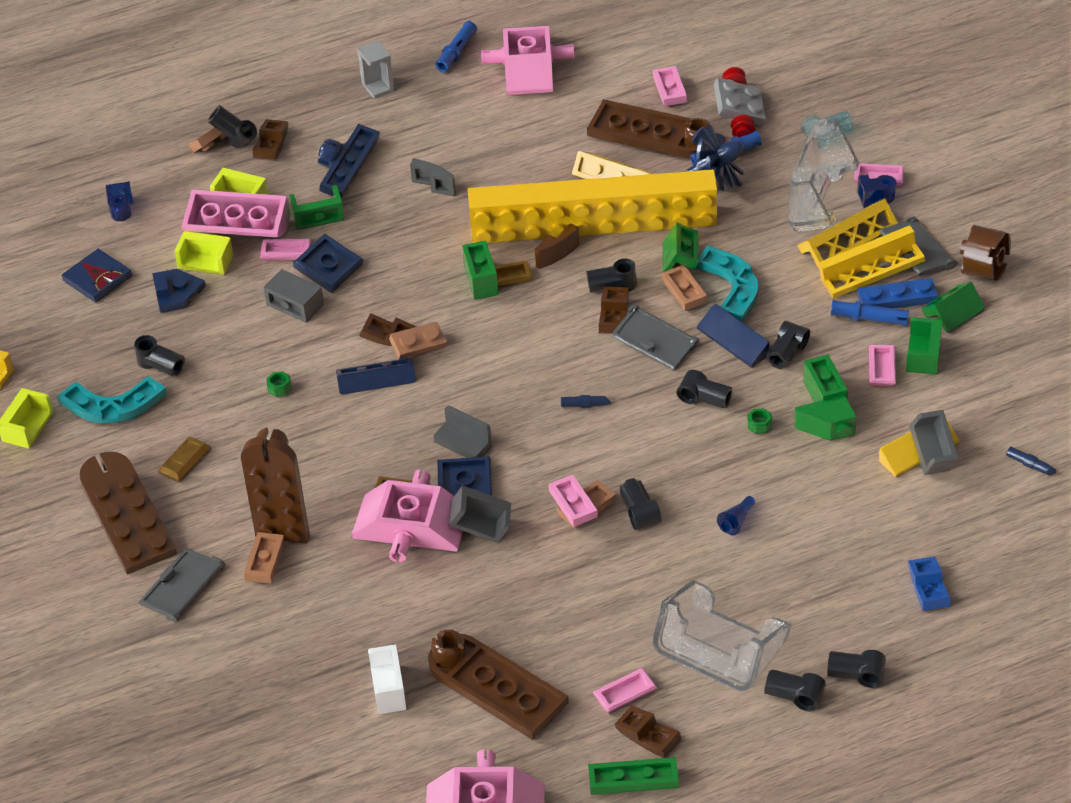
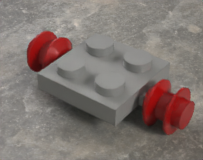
(739, 102)

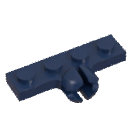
(345, 158)

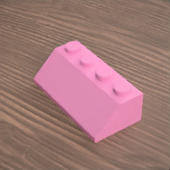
(237, 213)

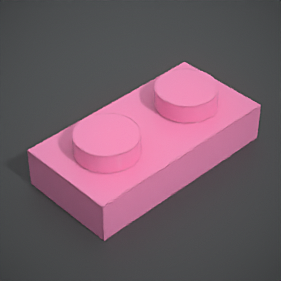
(669, 86)
(573, 500)

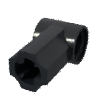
(237, 131)
(619, 275)
(789, 340)
(152, 355)
(697, 388)
(641, 509)
(865, 668)
(803, 690)

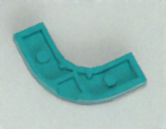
(738, 274)
(112, 409)

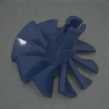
(717, 156)

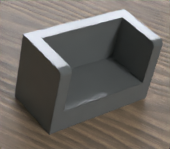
(294, 295)
(933, 442)
(480, 514)

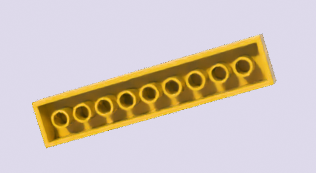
(593, 205)

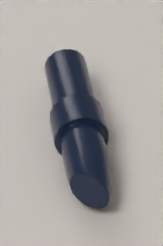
(584, 401)
(1030, 461)

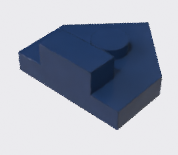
(175, 289)

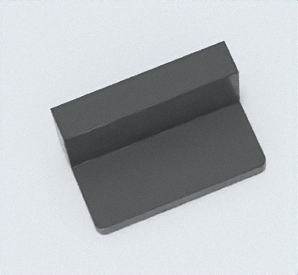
(464, 434)

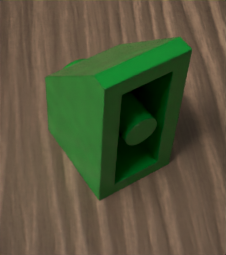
(827, 418)

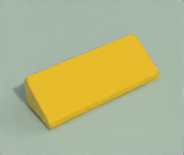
(902, 454)

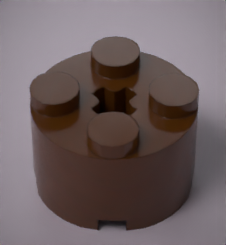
(985, 253)

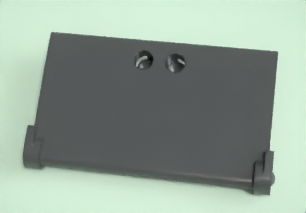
(934, 255)
(667, 341)
(184, 582)

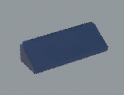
(734, 336)
(375, 376)

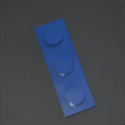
(899, 294)

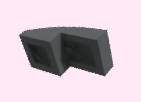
(431, 174)

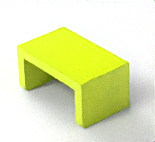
(239, 182)
(204, 253)
(25, 418)

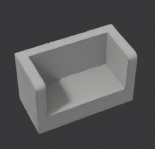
(375, 69)

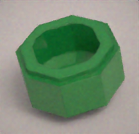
(279, 383)
(759, 421)

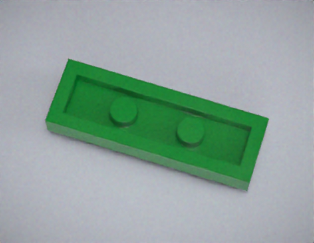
(633, 776)

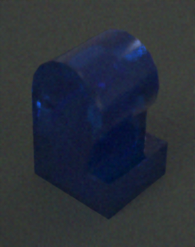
(876, 189)
(119, 199)

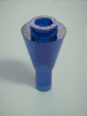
(732, 519)

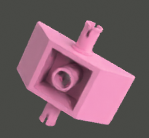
(527, 59)
(408, 516)
(485, 784)

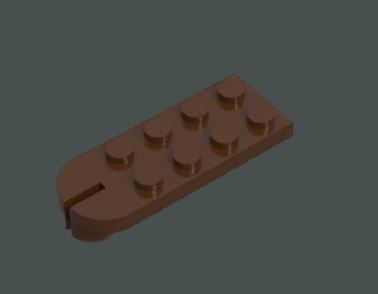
(645, 128)
(275, 487)
(125, 512)
(494, 682)

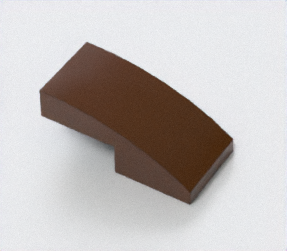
(271, 139)
(555, 249)
(613, 308)
(379, 329)
(644, 730)

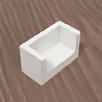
(387, 679)

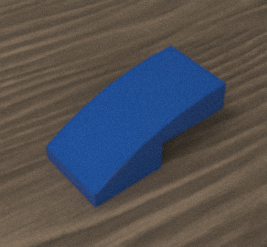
(928, 583)

